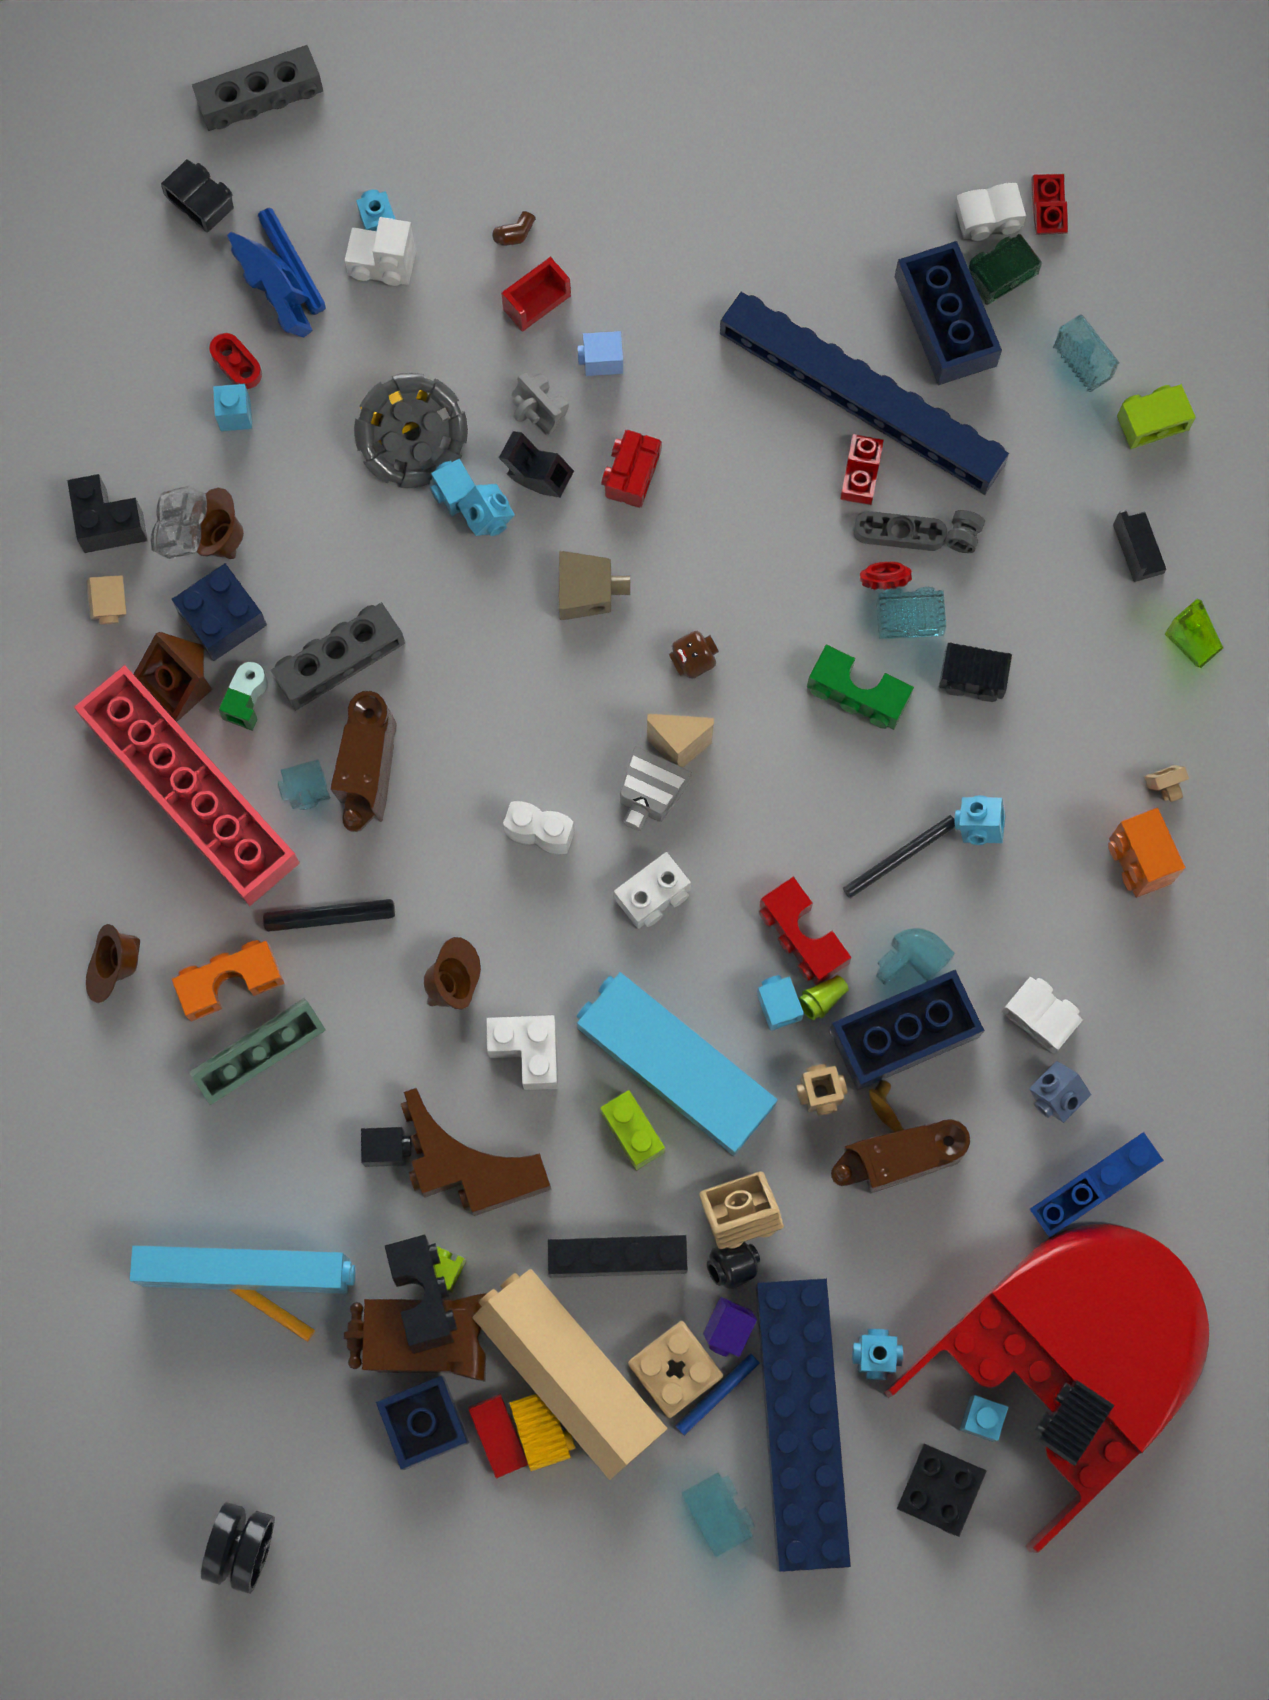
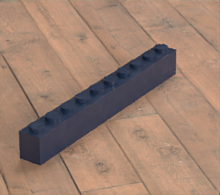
(863, 392)

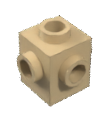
(828, 1079)

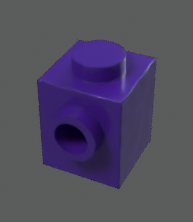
(729, 1328)

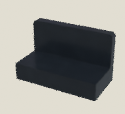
(1139, 545)

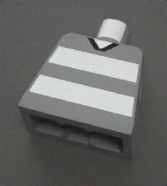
(651, 787)

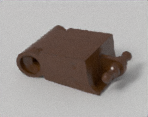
(364, 760)
(902, 1155)
(386, 1343)

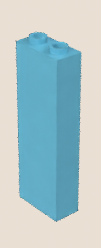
(675, 1062)
(241, 1269)

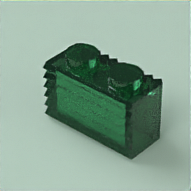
(1004, 268)

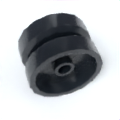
(237, 1547)

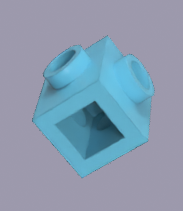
(486, 510)
(981, 820)
(863, 1354)

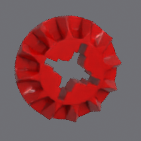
(885, 575)

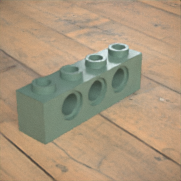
(257, 1051)

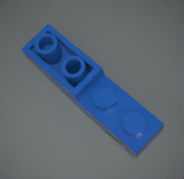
(271, 274)
(1096, 1184)

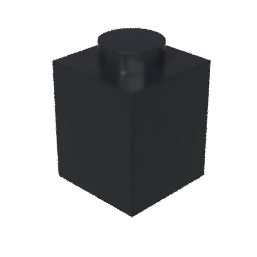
(384, 1146)

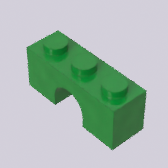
(881, 704)

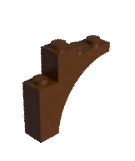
(447, 1163)

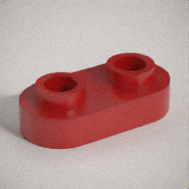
(237, 362)

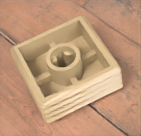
(741, 1210)
(670, 1392)

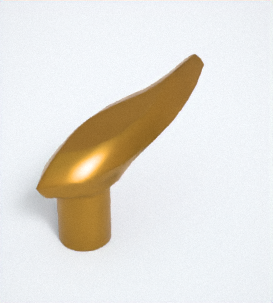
(882, 1108)

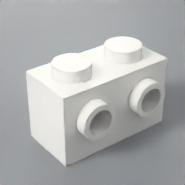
(653, 891)

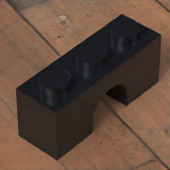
(428, 1323)

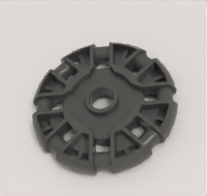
(394, 418)

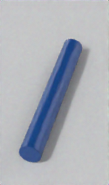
(717, 1394)

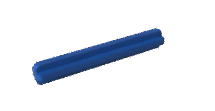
(289, 255)

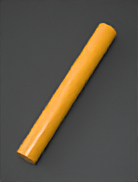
(276, 1313)

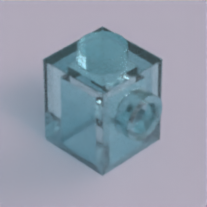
(304, 785)

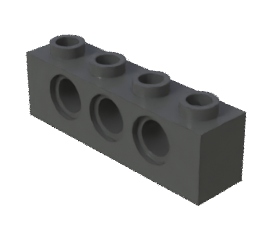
(264, 74)
(331, 672)

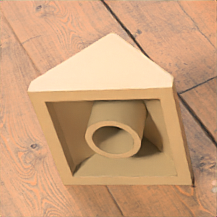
(679, 737)

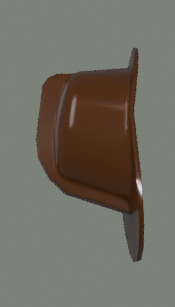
(220, 528)
(111, 961)
(453, 975)

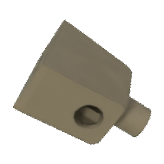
(587, 585)

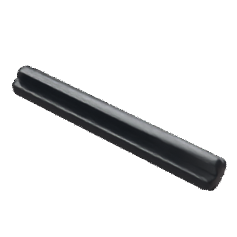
(329, 915)

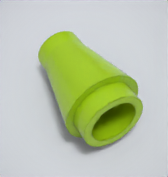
(821, 998)

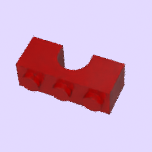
(817, 957)

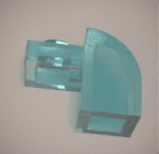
(918, 948)

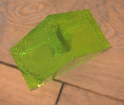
(1195, 634)

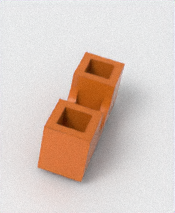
(199, 986)

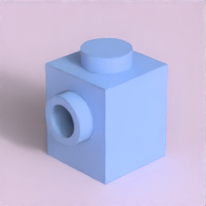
(601, 353)

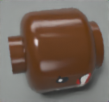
(694, 654)

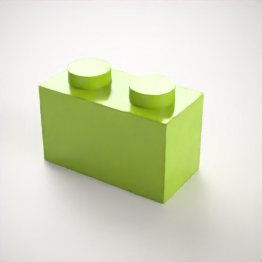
(1155, 415)
(632, 1130)

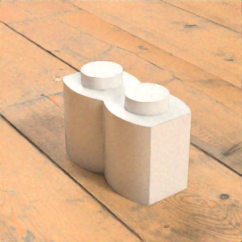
(990, 211)
(547, 829)
(1043, 1014)

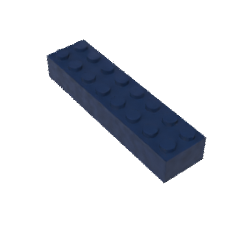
(802, 1425)

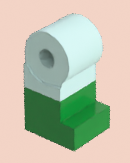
(242, 694)

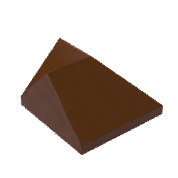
(174, 673)

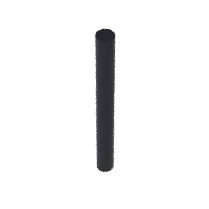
(899, 856)

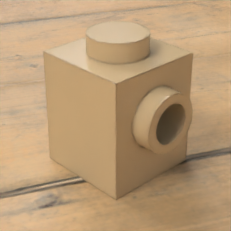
(106, 599)

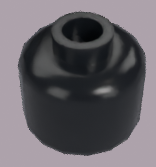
(734, 1265)

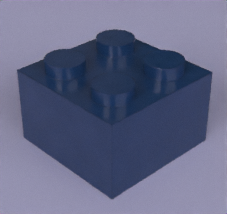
(219, 612)
(422, 1422)

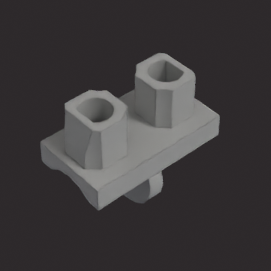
(536, 405)

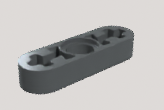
(921, 543)

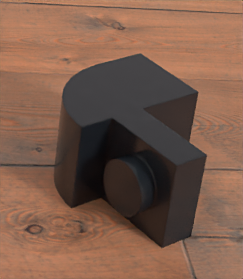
(535, 469)

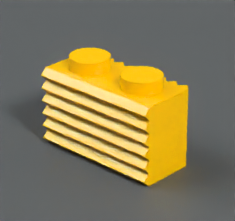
(541, 1433)

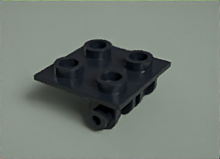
(941, 1490)

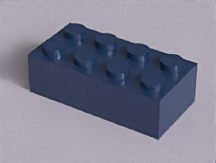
(947, 313)
(906, 1029)

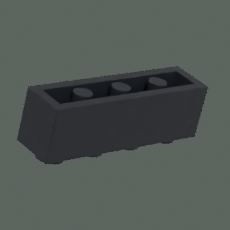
(617, 1256)

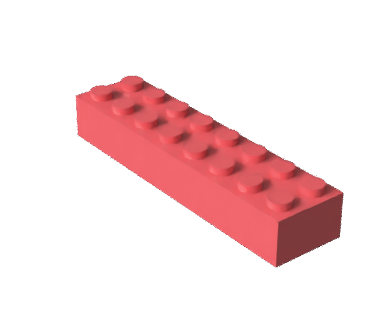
(187, 785)

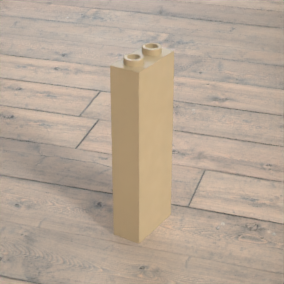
(568, 1372)

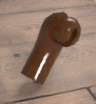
(514, 233)

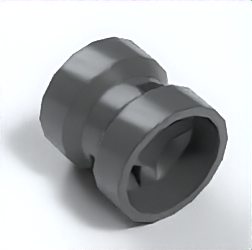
(964, 532)

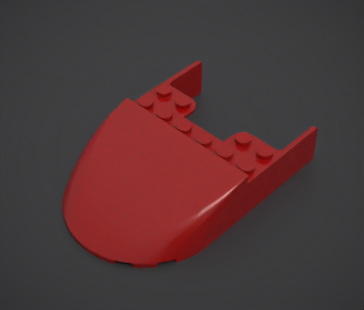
(1097, 1311)

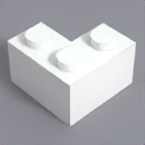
(383, 253)
(532, 1040)

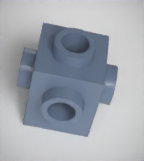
(1059, 1092)

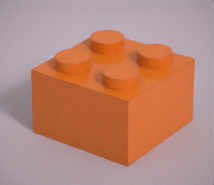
(1146, 853)

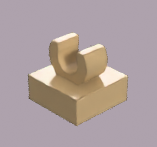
(1167, 782)

